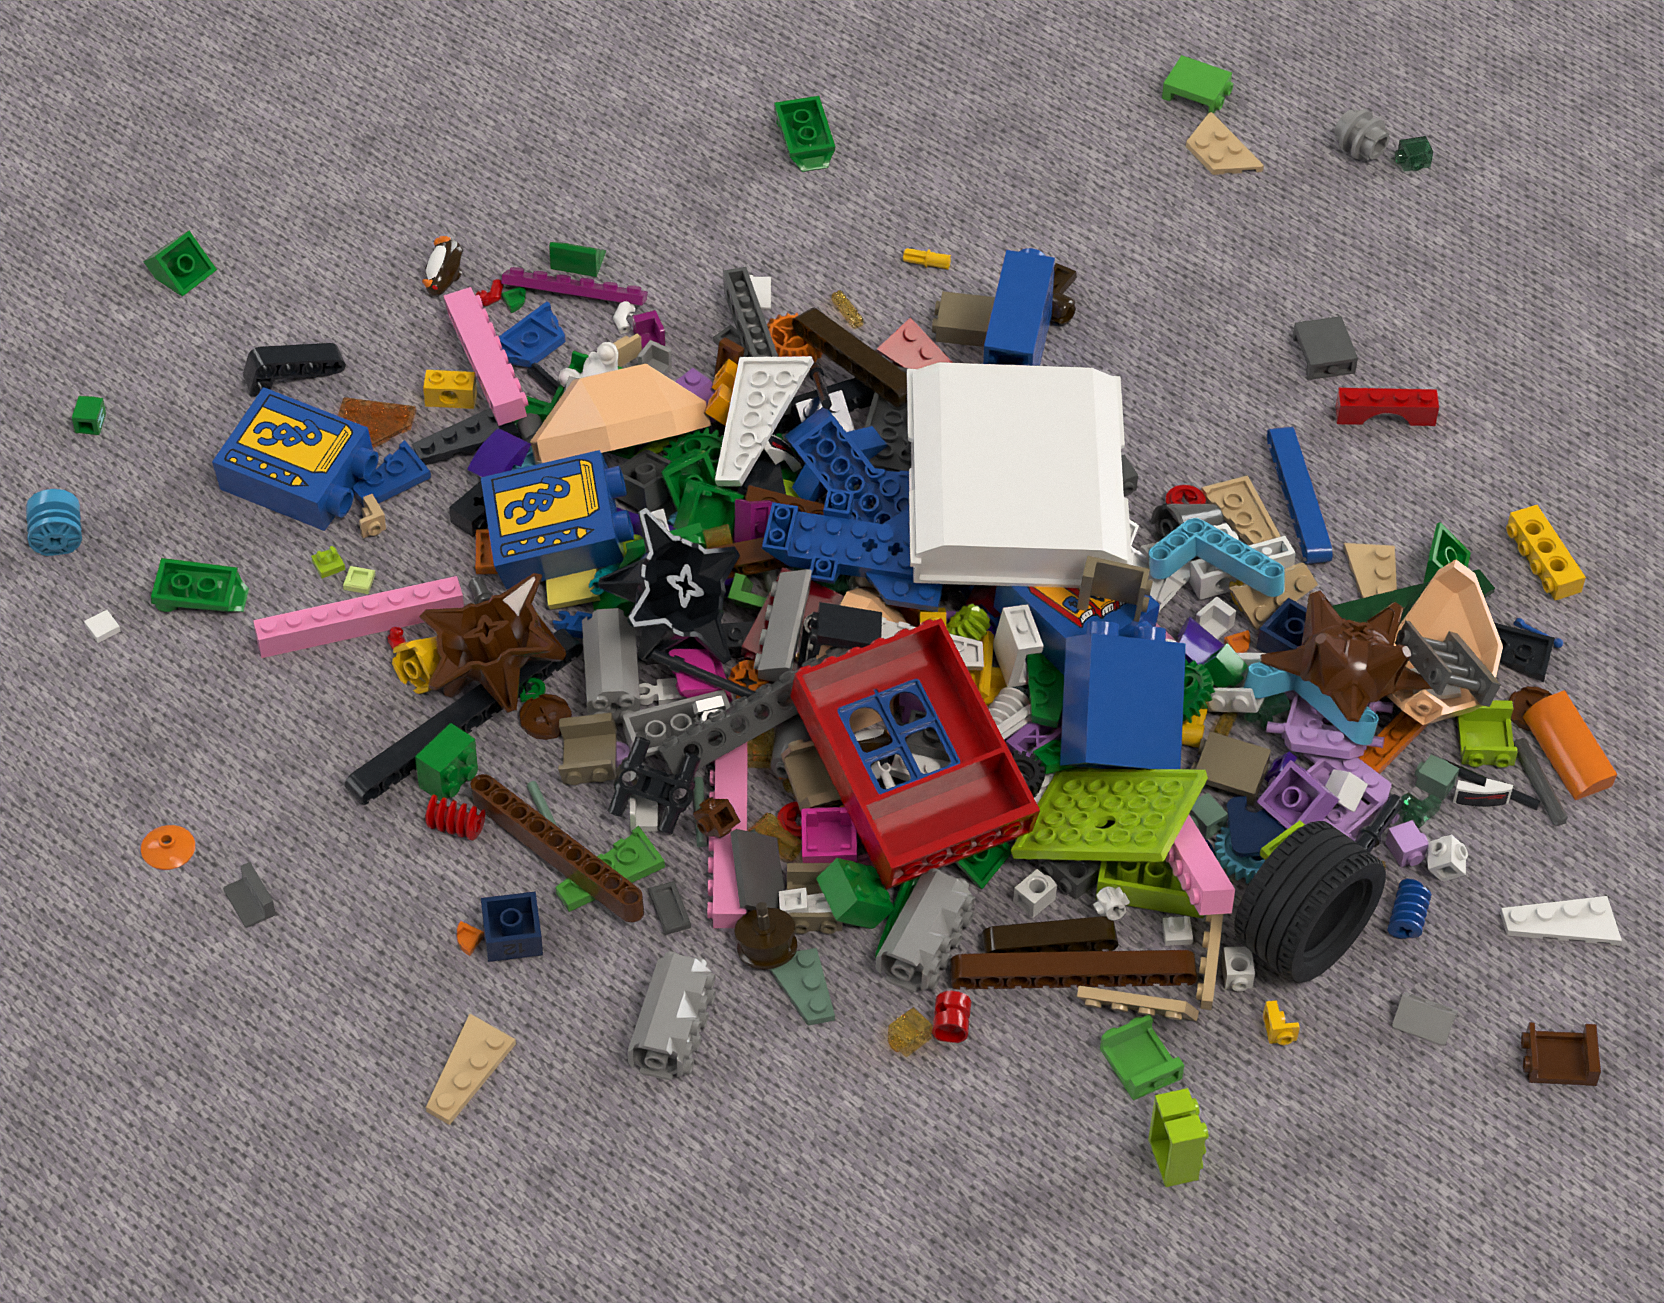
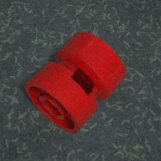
(951, 1016)

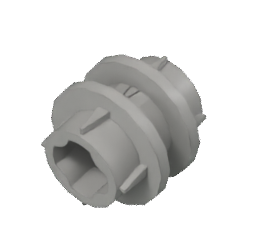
(1362, 134)

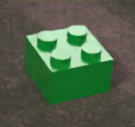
(447, 763)
(855, 893)

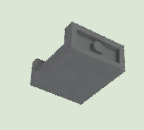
(1326, 347)

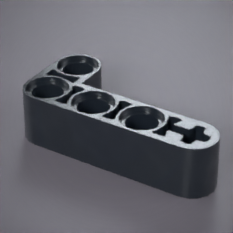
(290, 361)

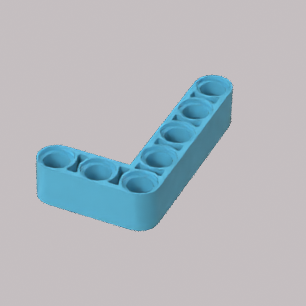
(1219, 549)
(1269, 681)

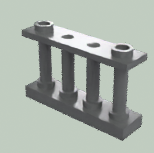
(1448, 663)

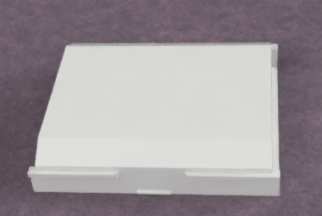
(1014, 474)

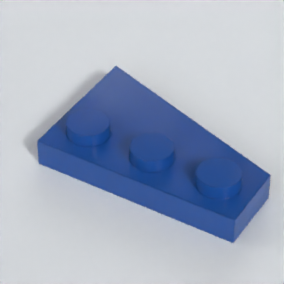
(394, 476)

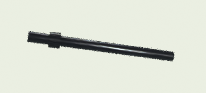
(816, 374)
(678, 664)

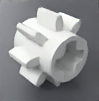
(1111, 903)

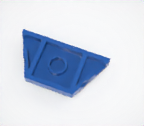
(533, 337)

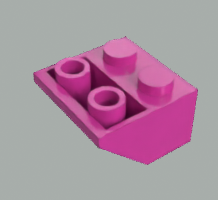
(702, 658)

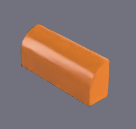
(1570, 745)

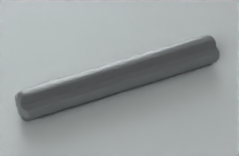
(1540, 782)

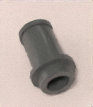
(479, 590)

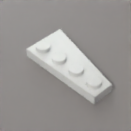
(1571, 919)

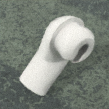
(624, 309)

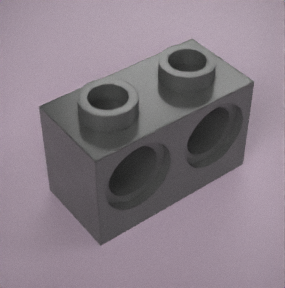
(1065, 871)

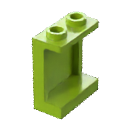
(1487, 736)

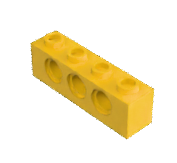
(1545, 552)

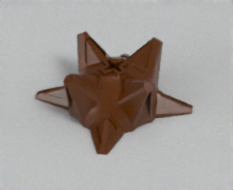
(491, 643)
(1350, 658)

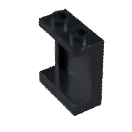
(844, 627)

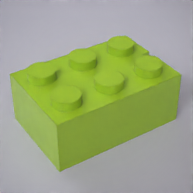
(1177, 1137)

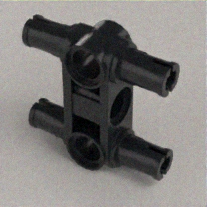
(654, 784)

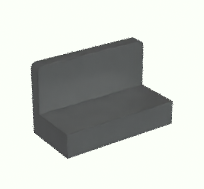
(250, 897)

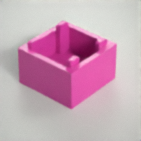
(828, 835)

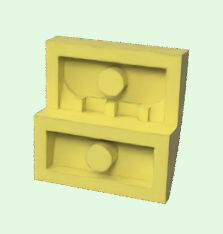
(571, 590)

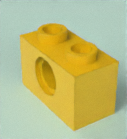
(450, 389)

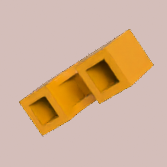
(723, 383)

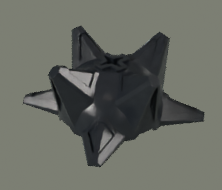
(674, 590)

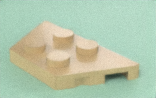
(1220, 149)

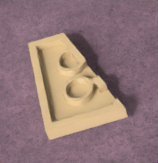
(1260, 607)

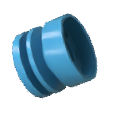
(53, 522)

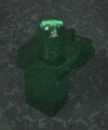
(1270, 706)
(1419, 810)

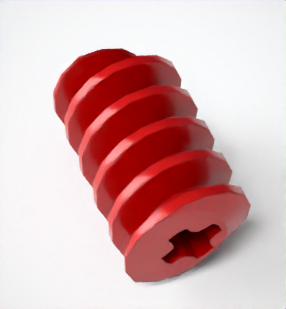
(454, 819)

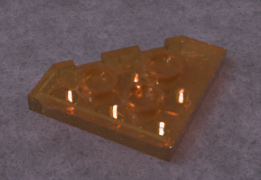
(381, 418)

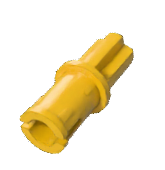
(927, 258)

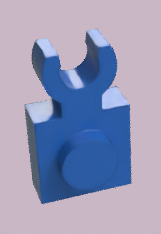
(571, 623)

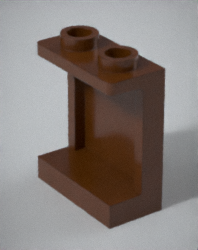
(1561, 1056)

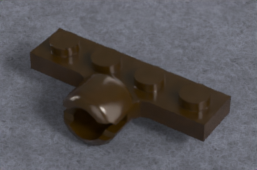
(1062, 306)

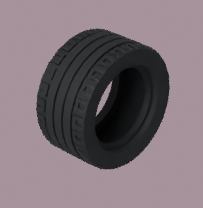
(1309, 901)

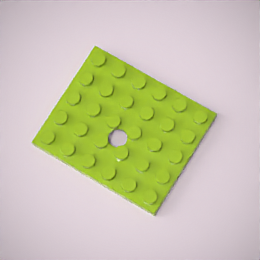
(1144, 804)

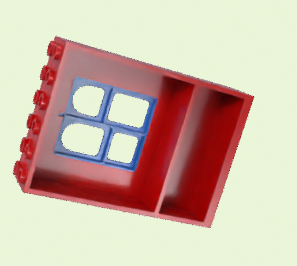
(935, 814)

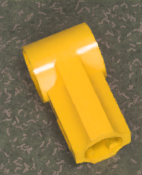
(1193, 732)

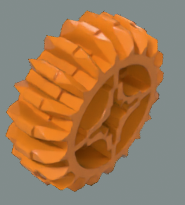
(787, 341)

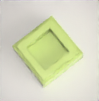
(359, 580)

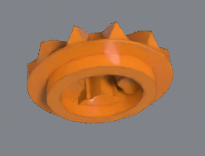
(741, 670)

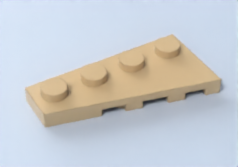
(1242, 509)
(1143, 1004)

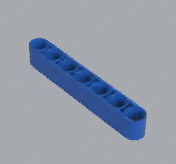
(1300, 494)

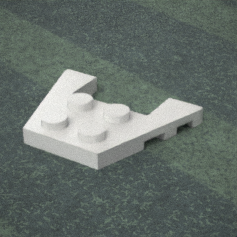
(1162, 589)

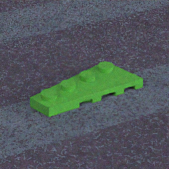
(630, 857)

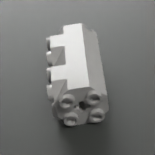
(610, 664)
(926, 931)
(672, 1017)

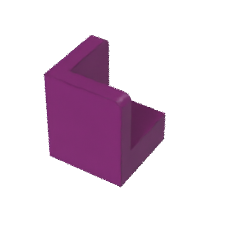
(649, 328)

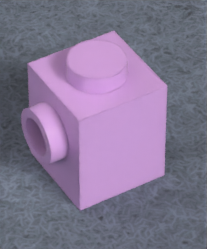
(1407, 844)

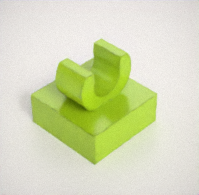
(328, 562)

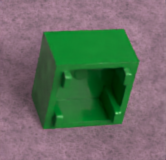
(707, 505)

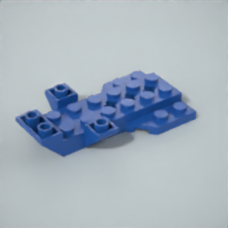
(841, 461)
(838, 545)

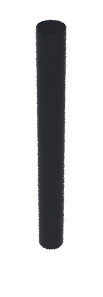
(1481, 780)

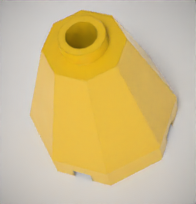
(416, 660)

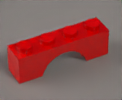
(1359, 404)

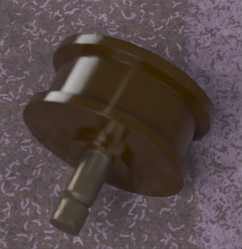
(766, 937)

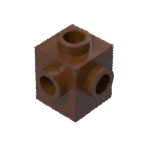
(716, 817)

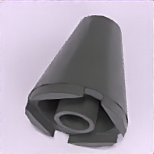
(1170, 516)
(785, 733)

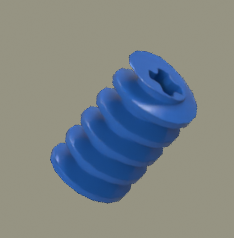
(1409, 909)

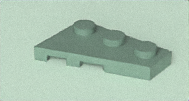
(806, 986)

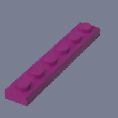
(584, 287)

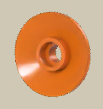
(168, 855)

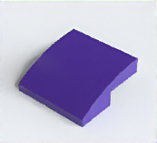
(499, 454)
(1198, 641)

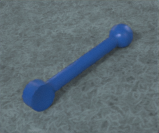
(1558, 643)

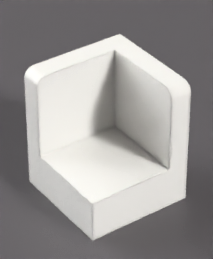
(1216, 617)
(1346, 788)

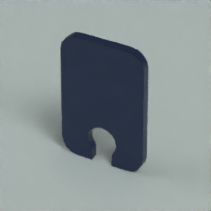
(1250, 829)

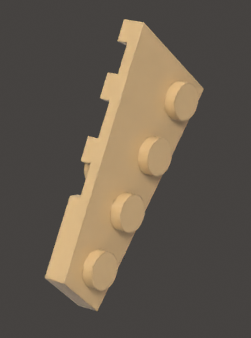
(1372, 567)
(1208, 964)
(470, 1064)

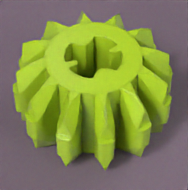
(969, 623)

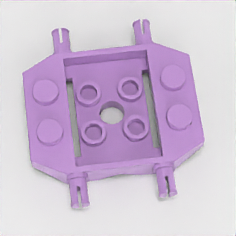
(1308, 734)
(1376, 792)

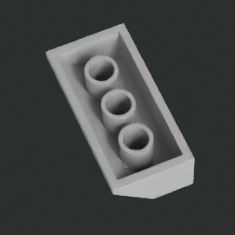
(784, 624)
(668, 720)

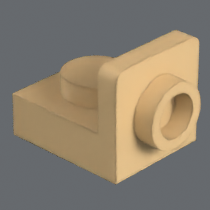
(373, 517)

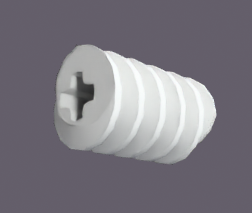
(1007, 704)

